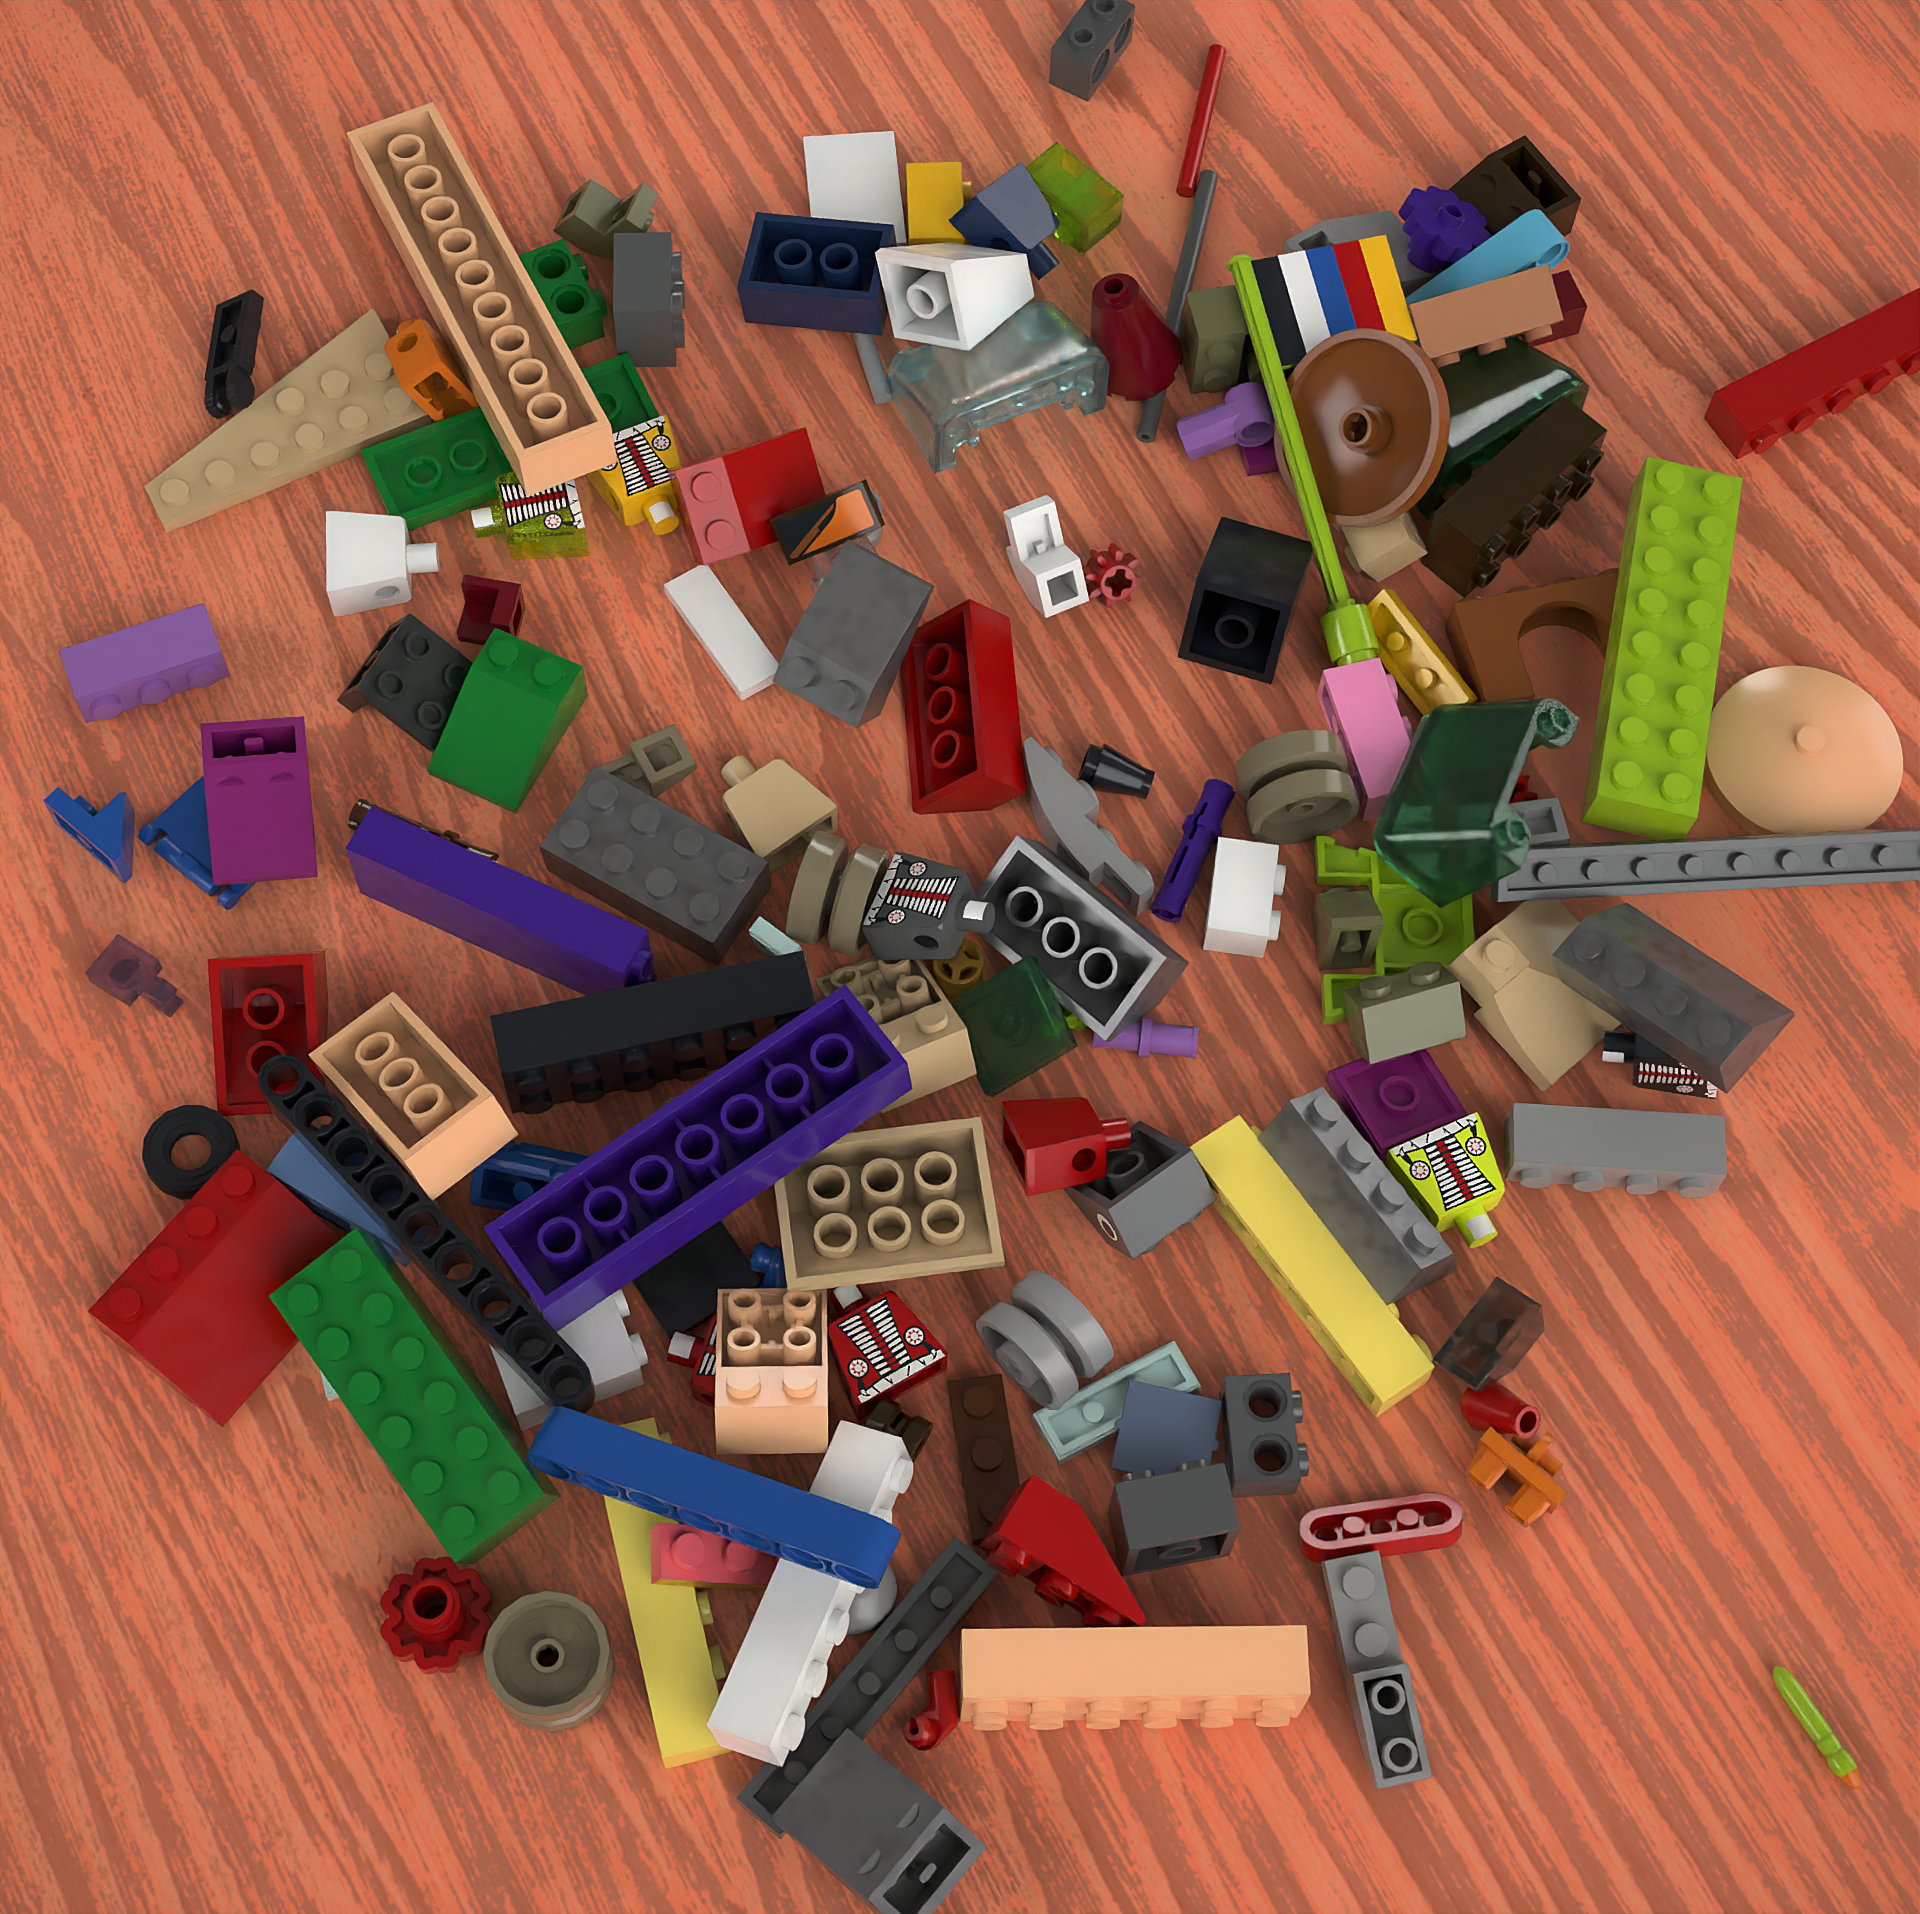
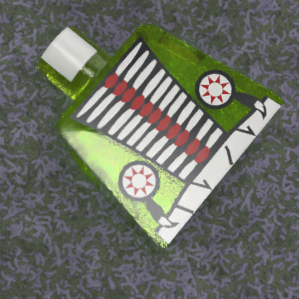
(535, 525)

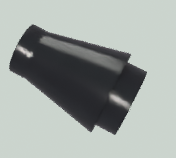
(1114, 773)

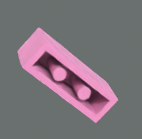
(1364, 715)

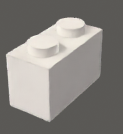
(1242, 897)

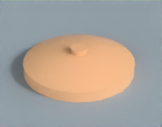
(1802, 753)

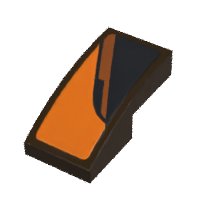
(827, 522)

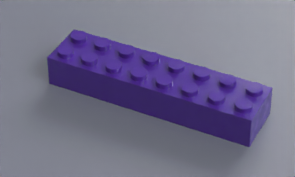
(699, 1158)

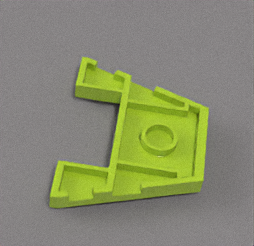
(1412, 927)

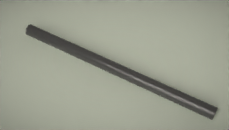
(1182, 284)

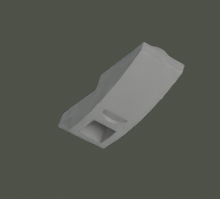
(1068, 822)
(1374, 1671)

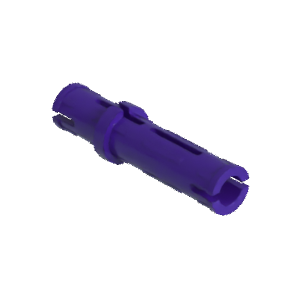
(1199, 835)

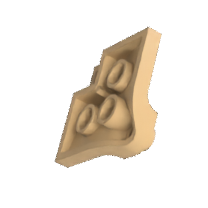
(1522, 995)

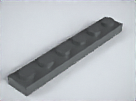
(877, 1672)

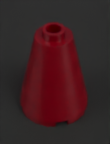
(1133, 338)

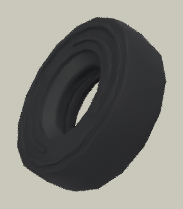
(171, 1128)

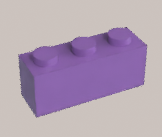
(144, 663)

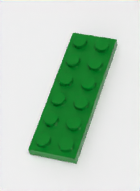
(458, 458)

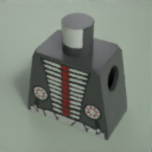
(924, 911)

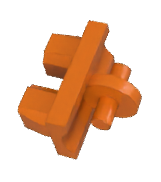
(1537, 1490)

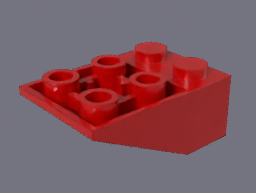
(1059, 1551)

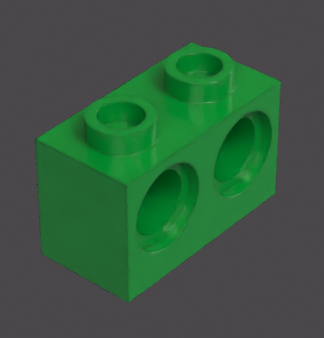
(566, 292)

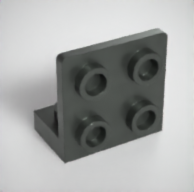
(410, 680)
(686, 1283)

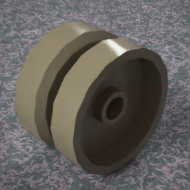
(1296, 787)
(835, 893)
(554, 1695)

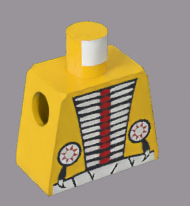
(639, 483)

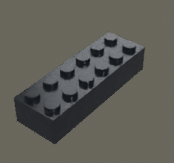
(646, 1032)

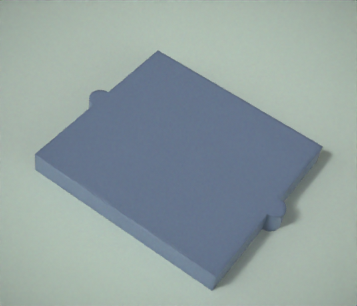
(1164, 1429)

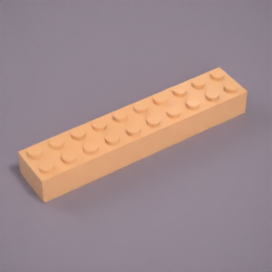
(482, 300)

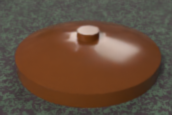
(1369, 424)

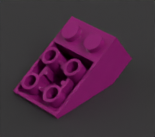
(258, 800)

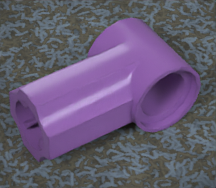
(1241, 419)

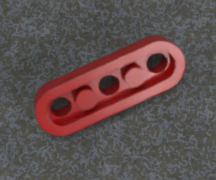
(1384, 1525)

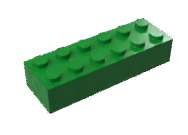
(414, 1396)

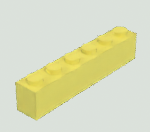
(1312, 1269)
(668, 1634)

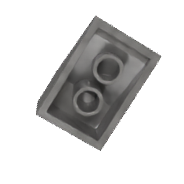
(854, 635)

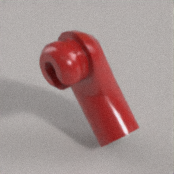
(939, 1716)

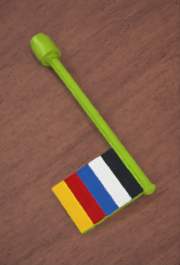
(1290, 309)

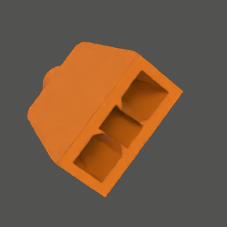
(417, 358)

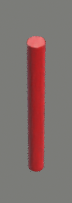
(1201, 121)

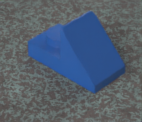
(103, 834)

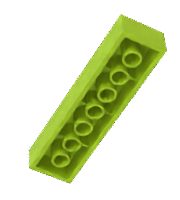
(1663, 651)

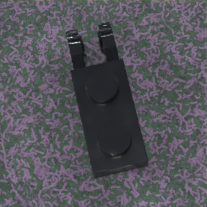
(233, 354)

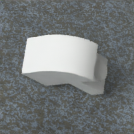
(1041, 560)

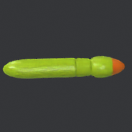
(1817, 1728)

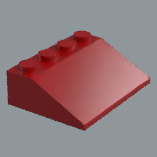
(201, 1290)

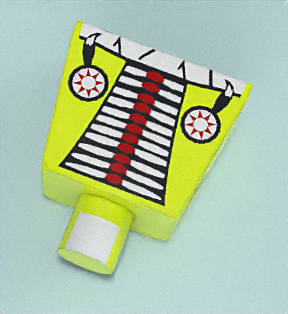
(1452, 1177)

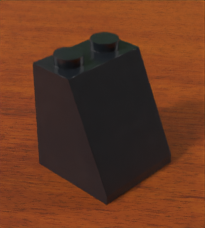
(1245, 600)

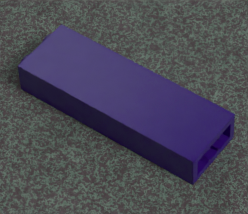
(497, 907)

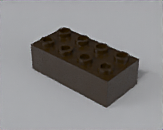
(1514, 497)

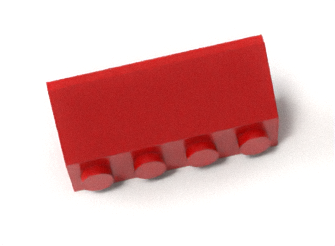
(962, 712)

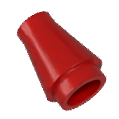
(1501, 1410)

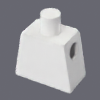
(372, 561)

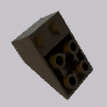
(1514, 183)

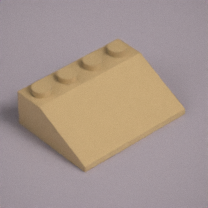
(890, 1207)

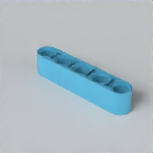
(1516, 248)

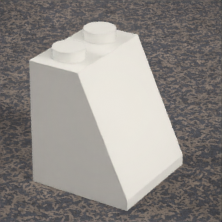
(952, 291)

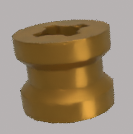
(968, 959)

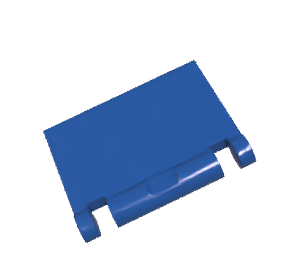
(188, 843)

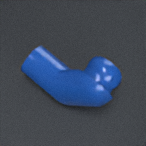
(771, 1263)

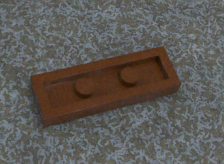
(983, 1448)

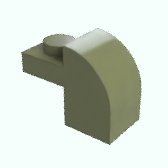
(596, 214)

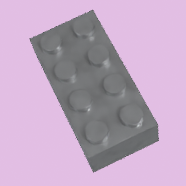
(656, 865)

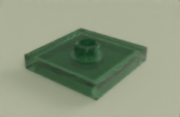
(1013, 1025)

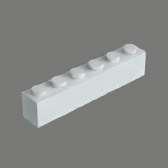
(805, 1609)

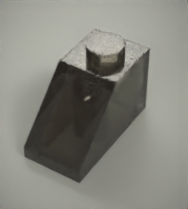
(1492, 1337)

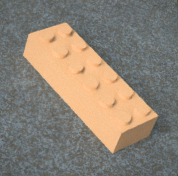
(1133, 1675)

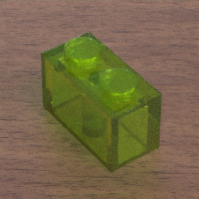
(1078, 196)

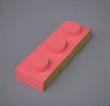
(702, 1559)

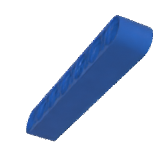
(714, 1497)

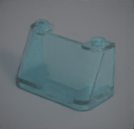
(1015, 369)

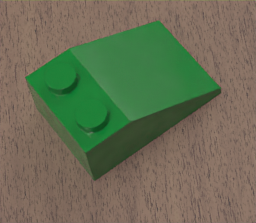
(508, 720)

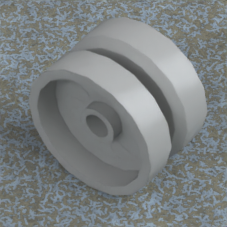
(1045, 1339)

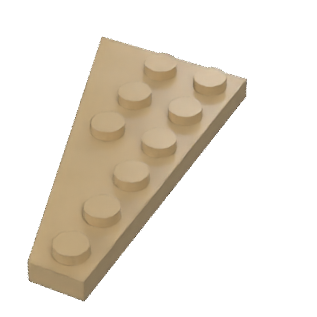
(302, 424)

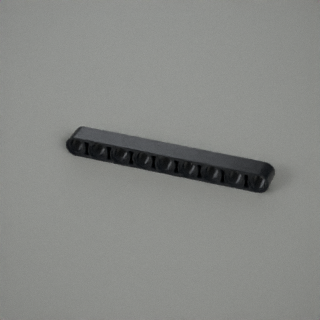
(417, 1210)

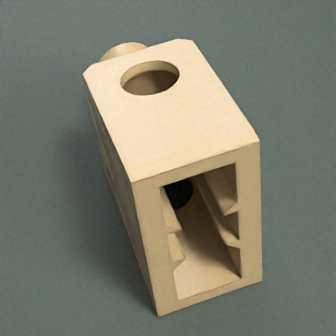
(774, 810)

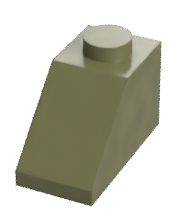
(1346, 928)

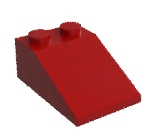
(736, 493)
(262, 1011)

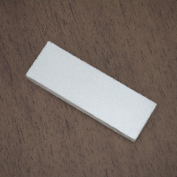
(722, 631)

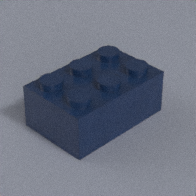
(815, 273)

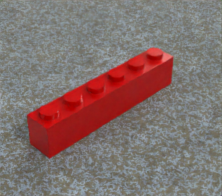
(1818, 378)

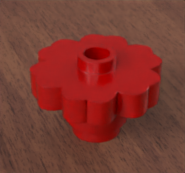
(438, 1641)

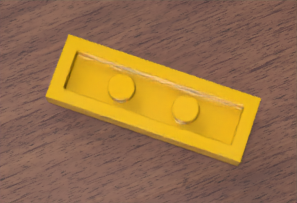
(1414, 656)

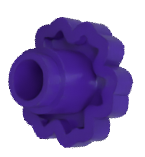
(1440, 228)

